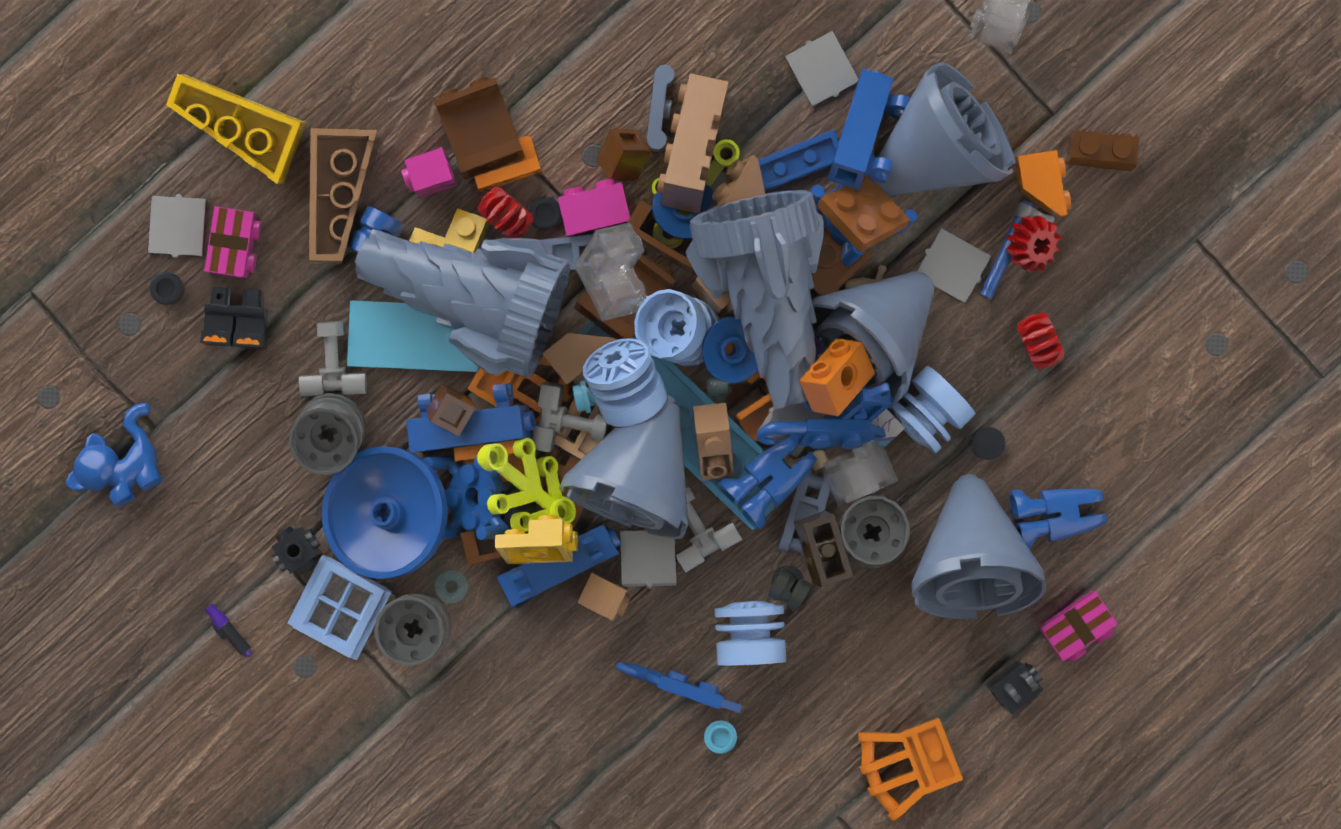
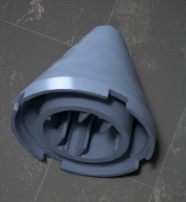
(945, 138)
(886, 318)
(636, 476)
(976, 559)

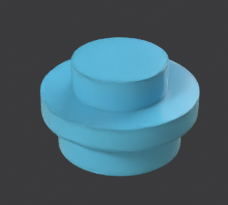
(583, 397)
(720, 736)

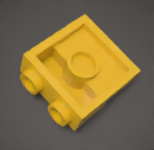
(546, 542)

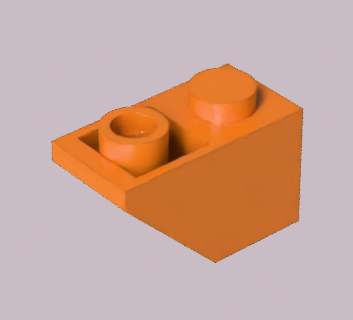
(1041, 181)

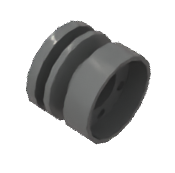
(322, 450)
(878, 514)
(396, 637)

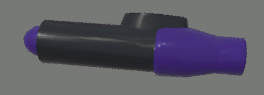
(225, 629)

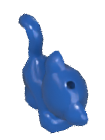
(100, 466)

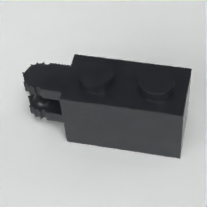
(1015, 686)

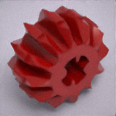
(505, 213)
(1033, 243)
(1040, 340)

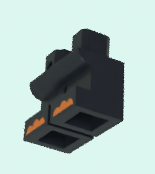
(235, 325)

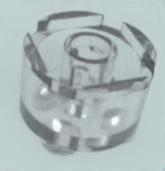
(1000, 23)
(859, 475)

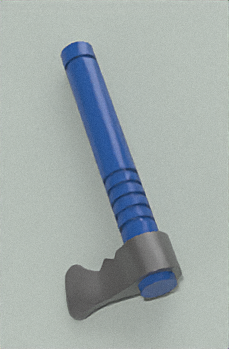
(1023, 209)

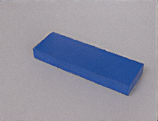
(798, 160)

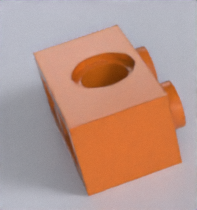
(837, 377)

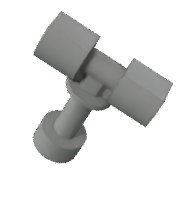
(332, 377)
(555, 418)
(705, 540)

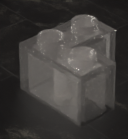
(609, 271)

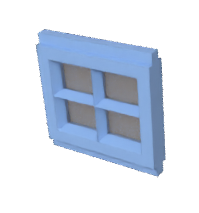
(339, 607)

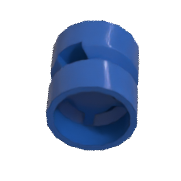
(375, 220)

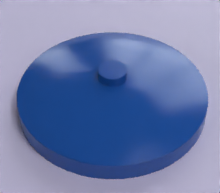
(385, 513)

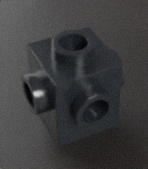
(308, 550)

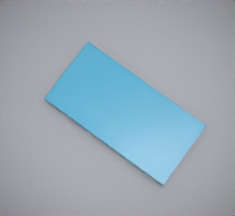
(401, 339)

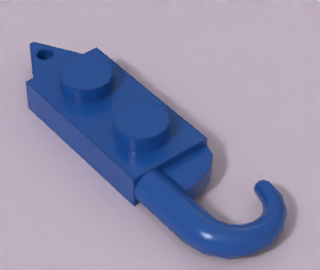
(867, 404)
(823, 432)
(677, 684)

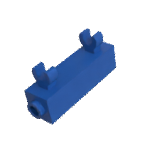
(861, 128)
(483, 427)
(537, 577)

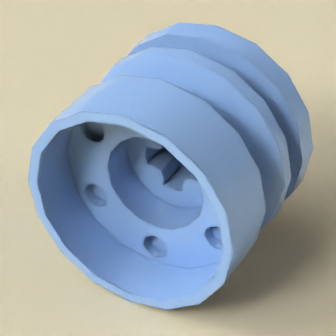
(674, 326)
(625, 382)
(932, 409)
(750, 634)

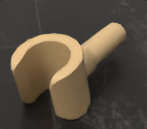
(821, 458)

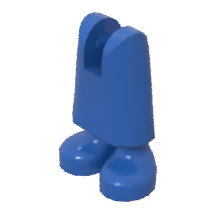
(772, 477)
(1058, 512)

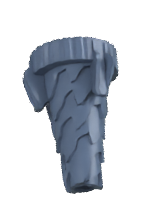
(765, 259)
(494, 299)

